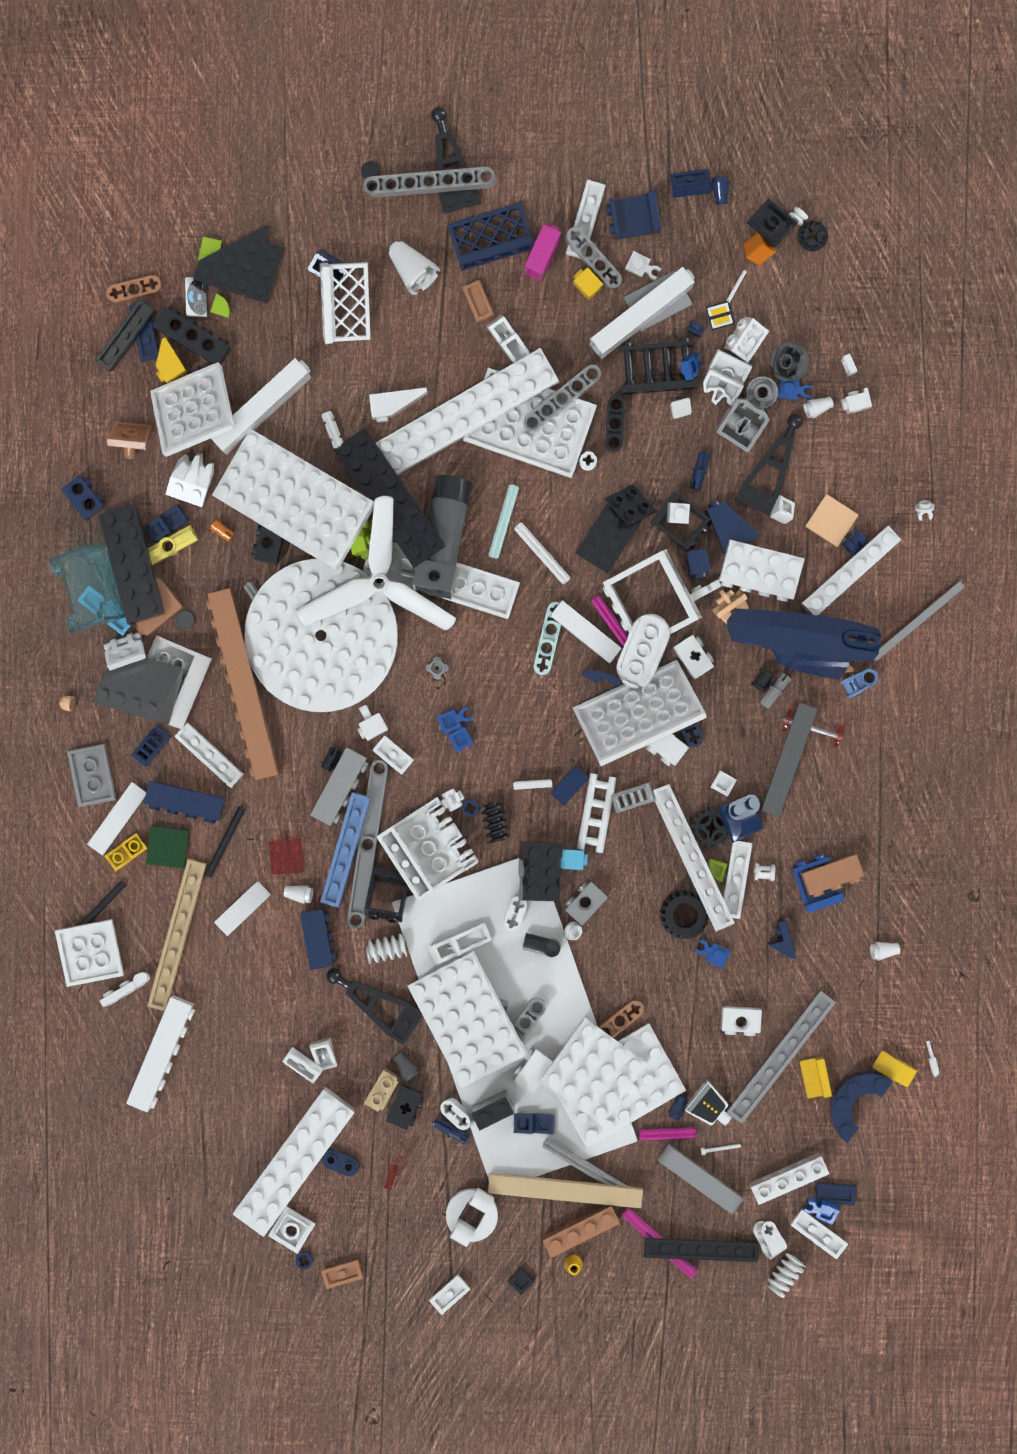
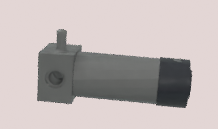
(447, 516)

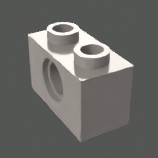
(596, 897)

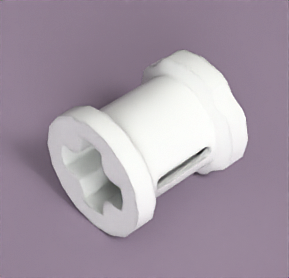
(583, 464)
(760, 872)

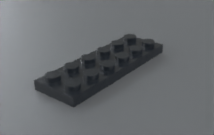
(131, 564)

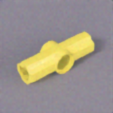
(179, 540)

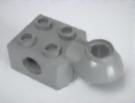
(747, 416)

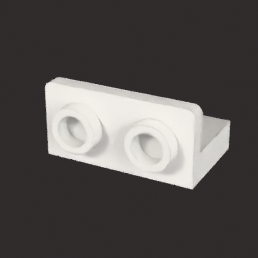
(746, 338)

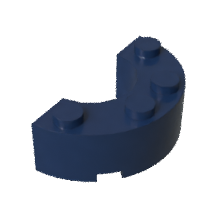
(847, 1093)

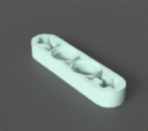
(552, 639)

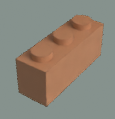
(832, 875)

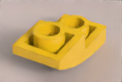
(125, 852)
(894, 1069)

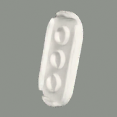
(643, 650)

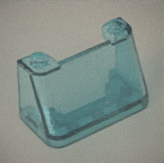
(89, 586)

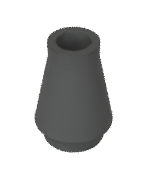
(405, 1067)

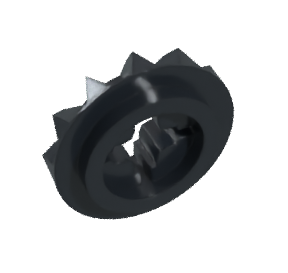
(811, 244)

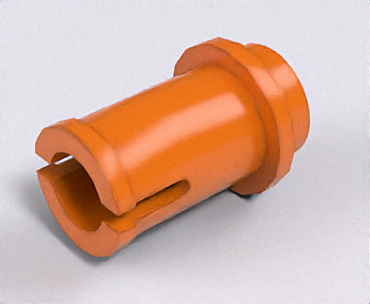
(222, 530)

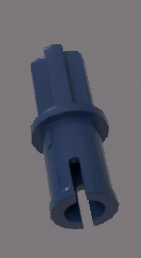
(699, 470)
(451, 1130)

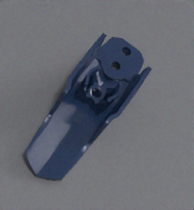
(806, 641)

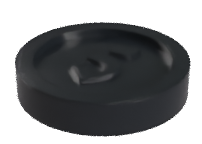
(370, 169)

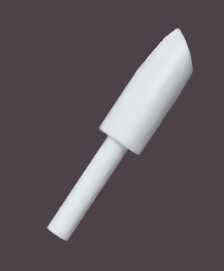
(932, 1060)

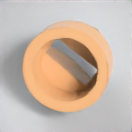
(67, 703)

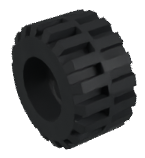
(668, 921)

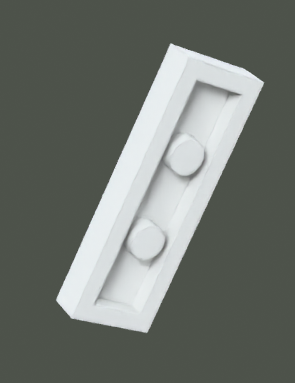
(819, 1233)

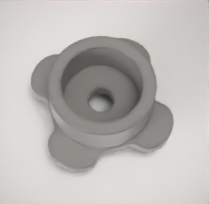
(442, 668)

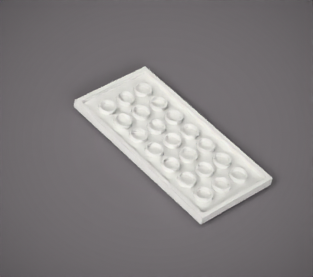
(294, 499)

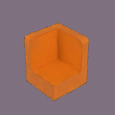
(758, 249)

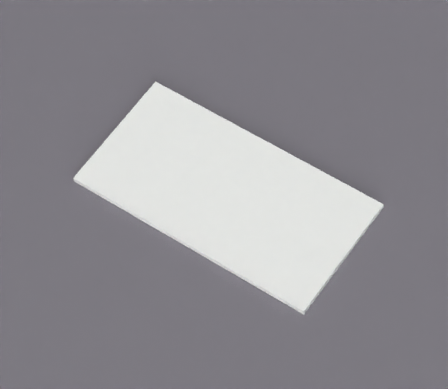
(518, 978)

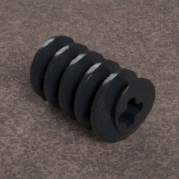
(495, 822)

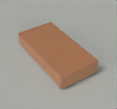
(478, 301)

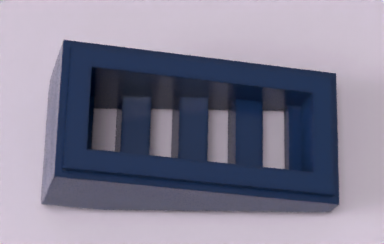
(146, 762)

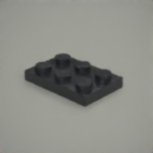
(605, 540)

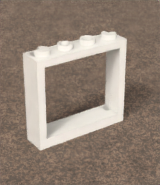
(676, 581)

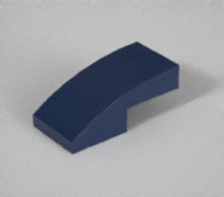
(167, 523)
(595, 676)
(534, 1123)

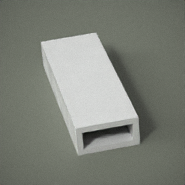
(642, 312)
(264, 404)

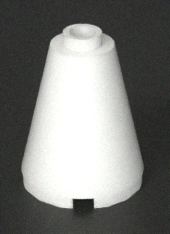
(414, 268)

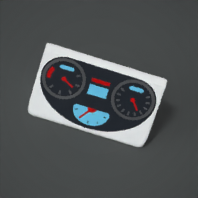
(195, 298)

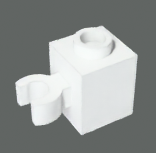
(372, 725)

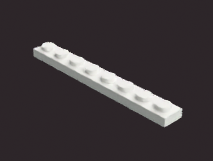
(692, 858)

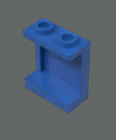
(815, 903)

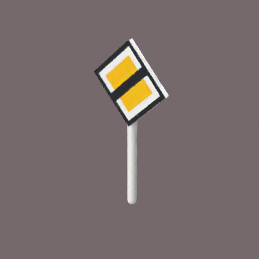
(721, 314)

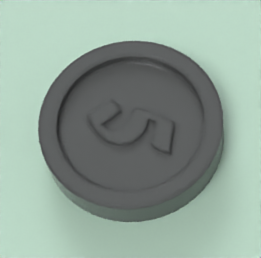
(184, 620)

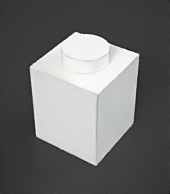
(678, 513)

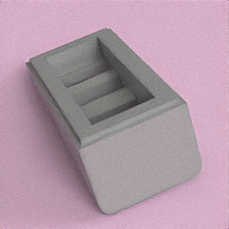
(618, 803)

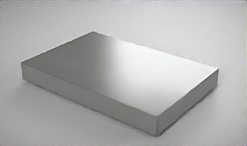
(681, 304)
(91, 775)

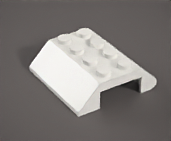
(426, 850)

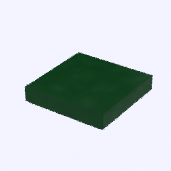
(167, 847)

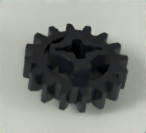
(702, 826)

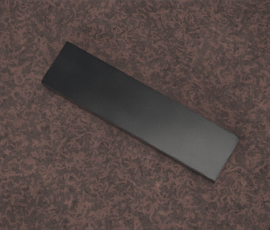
(125, 335)

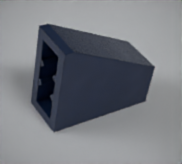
(729, 525)

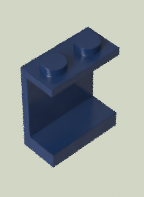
(634, 216)

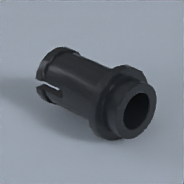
(330, 759)

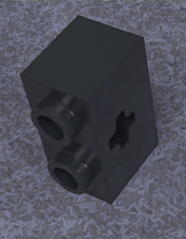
(405, 1095)

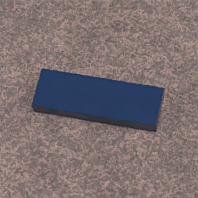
(147, 341)

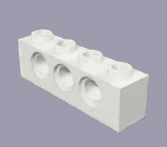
(789, 1178)

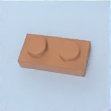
(342, 1273)

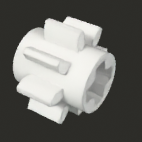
(452, 799)

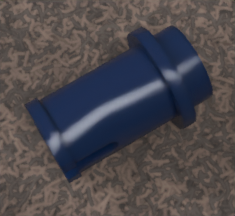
(677, 1107)

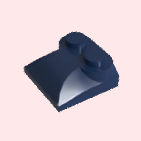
(742, 817)

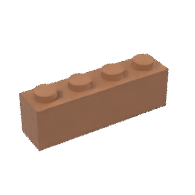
(580, 1230)

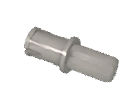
(775, 690)

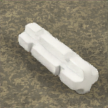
(332, 429)

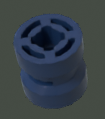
(854, 542)

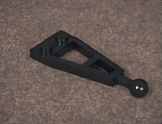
(452, 200)
(756, 498)
(404, 1024)

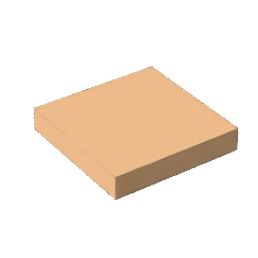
(831, 520)

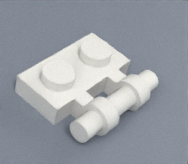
(124, 651)

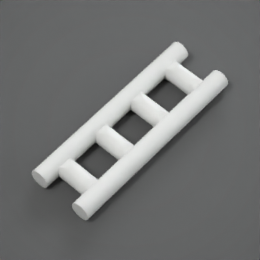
(589, 803)

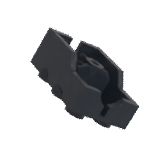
(540, 871)

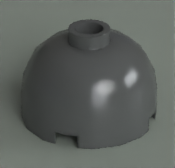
(790, 361)

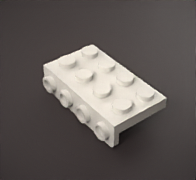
(761, 570)

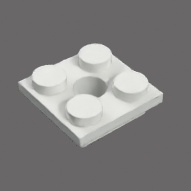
(291, 1218)

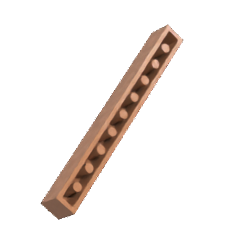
(243, 684)

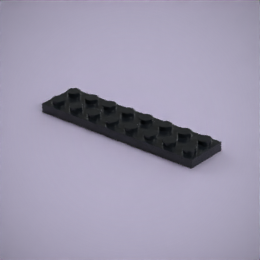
(376, 479)

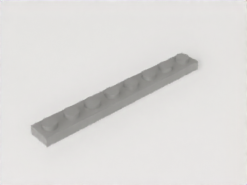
(780, 1057)

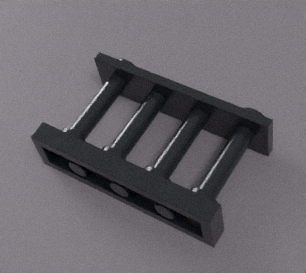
(649, 385)

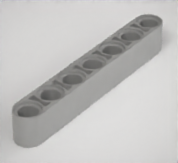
(421, 178)

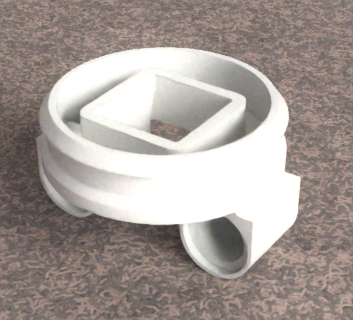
(464, 1232)

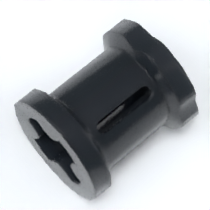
(762, 680)

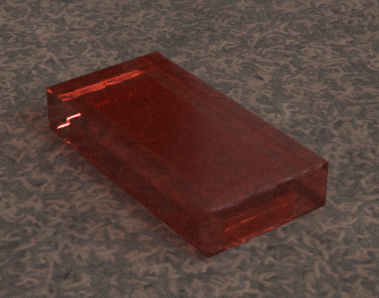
(391, 1176)

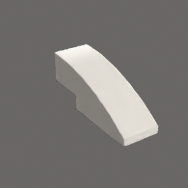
(507, 339)
(242, 908)
(459, 943)

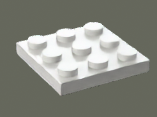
(89, 952)

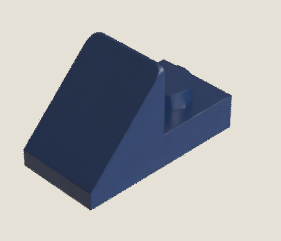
(785, 945)

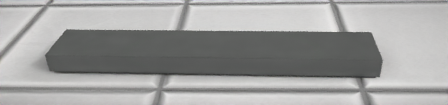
(789, 759)

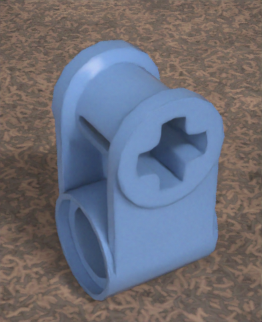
(858, 682)

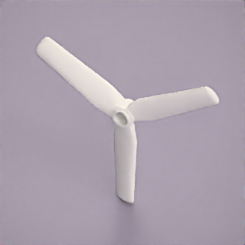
(362, 588)

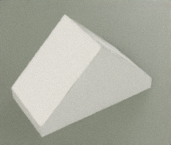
(323, 1053)

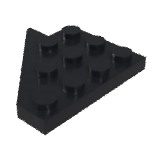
(242, 267)

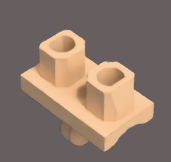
(728, 602)

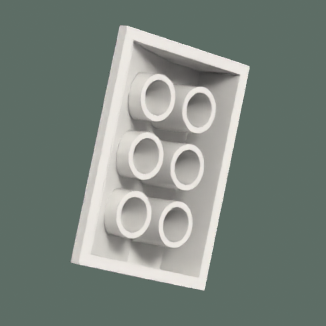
(194, 672)

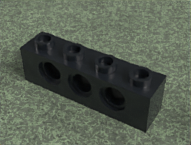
(164, 325)
(267, 555)

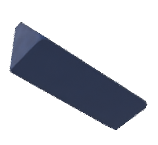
(690, 183)
(569, 785)

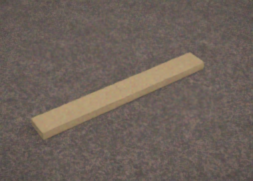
(177, 934)
(565, 1190)

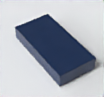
(835, 1193)

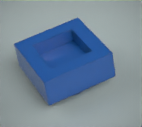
(460, 739)

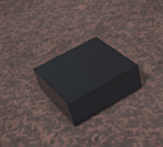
(520, 1280)

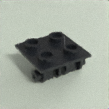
(630, 506)

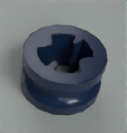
(695, 329)
(467, 813)
(298, 1261)

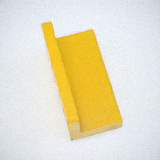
(815, 1077)

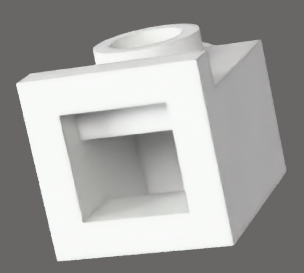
(856, 402)

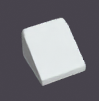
(680, 408)
(783, 510)

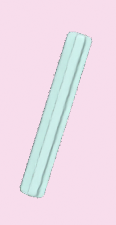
(503, 521)

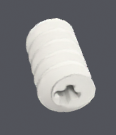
(386, 948)
(785, 1275)

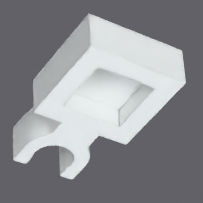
(639, 265)
(699, 592)

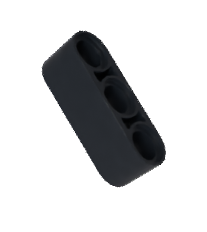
(612, 414)

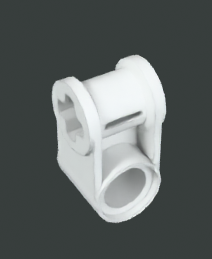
(769, 1238)

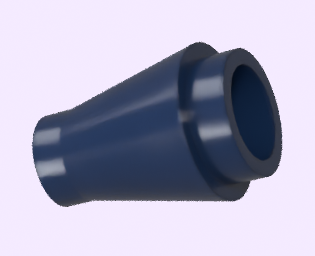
(720, 188)

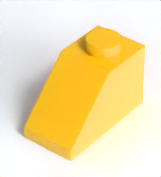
(168, 363)

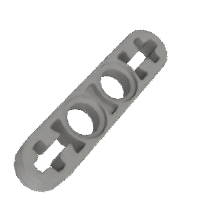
(590, 260)

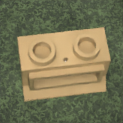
(383, 1090)

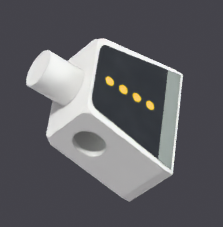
(708, 1105)

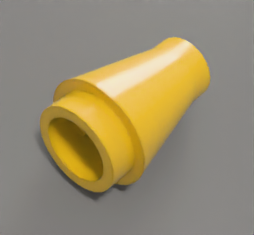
(573, 1260)

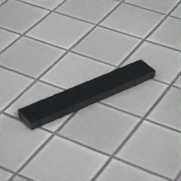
(700, 1249)

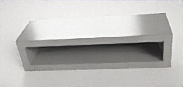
(338, 787)

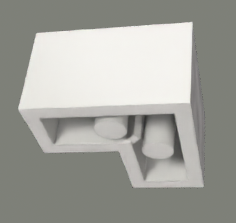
(669, 748)

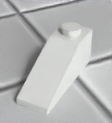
(391, 403)

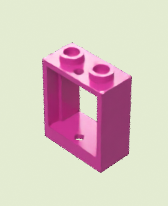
(542, 252)

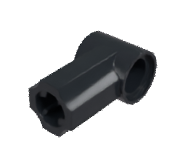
(539, 944)

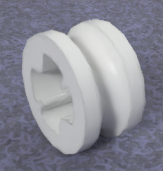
(798, 215)

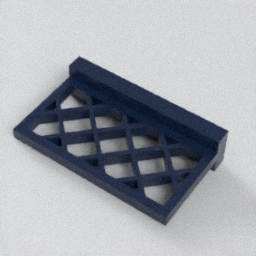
(497, 251)

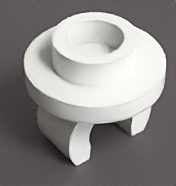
(924, 507)

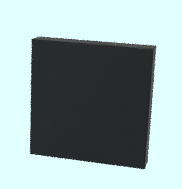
(772, 223)

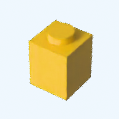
(587, 283)

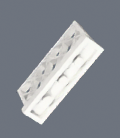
(329, 307)

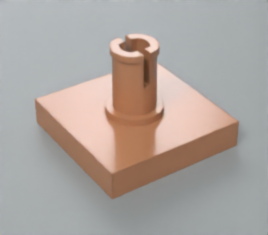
(130, 436)

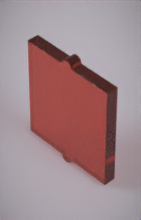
(286, 856)

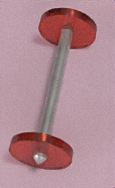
(838, 735)

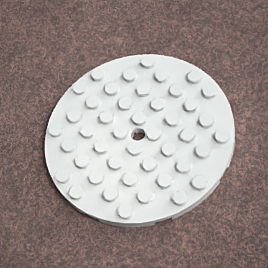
(311, 671)

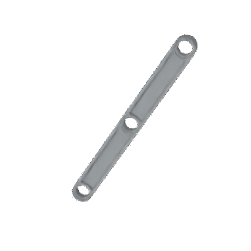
(365, 857)

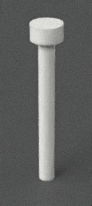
(704, 1151)

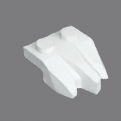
(725, 377)
(191, 480)

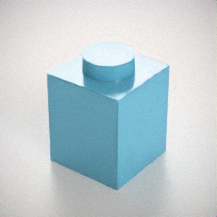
(573, 859)

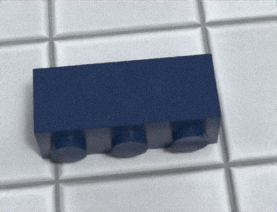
(318, 938)

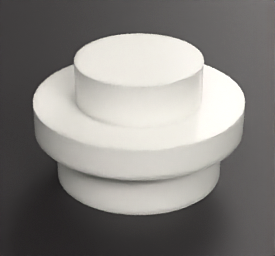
(573, 931)

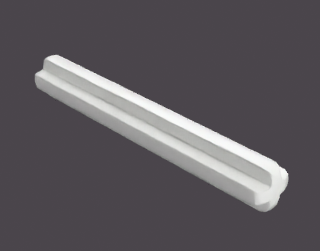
(542, 553)

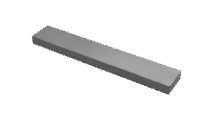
(920, 618)

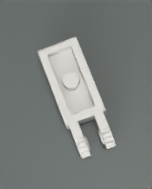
(125, 988)

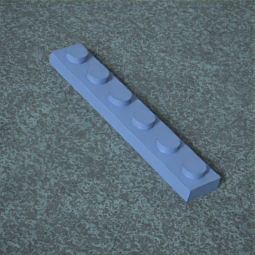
(345, 849)

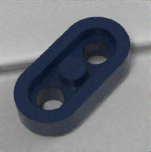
(341, 1160)

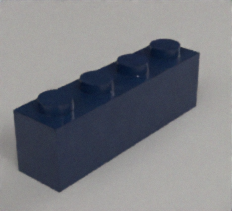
(184, 800)

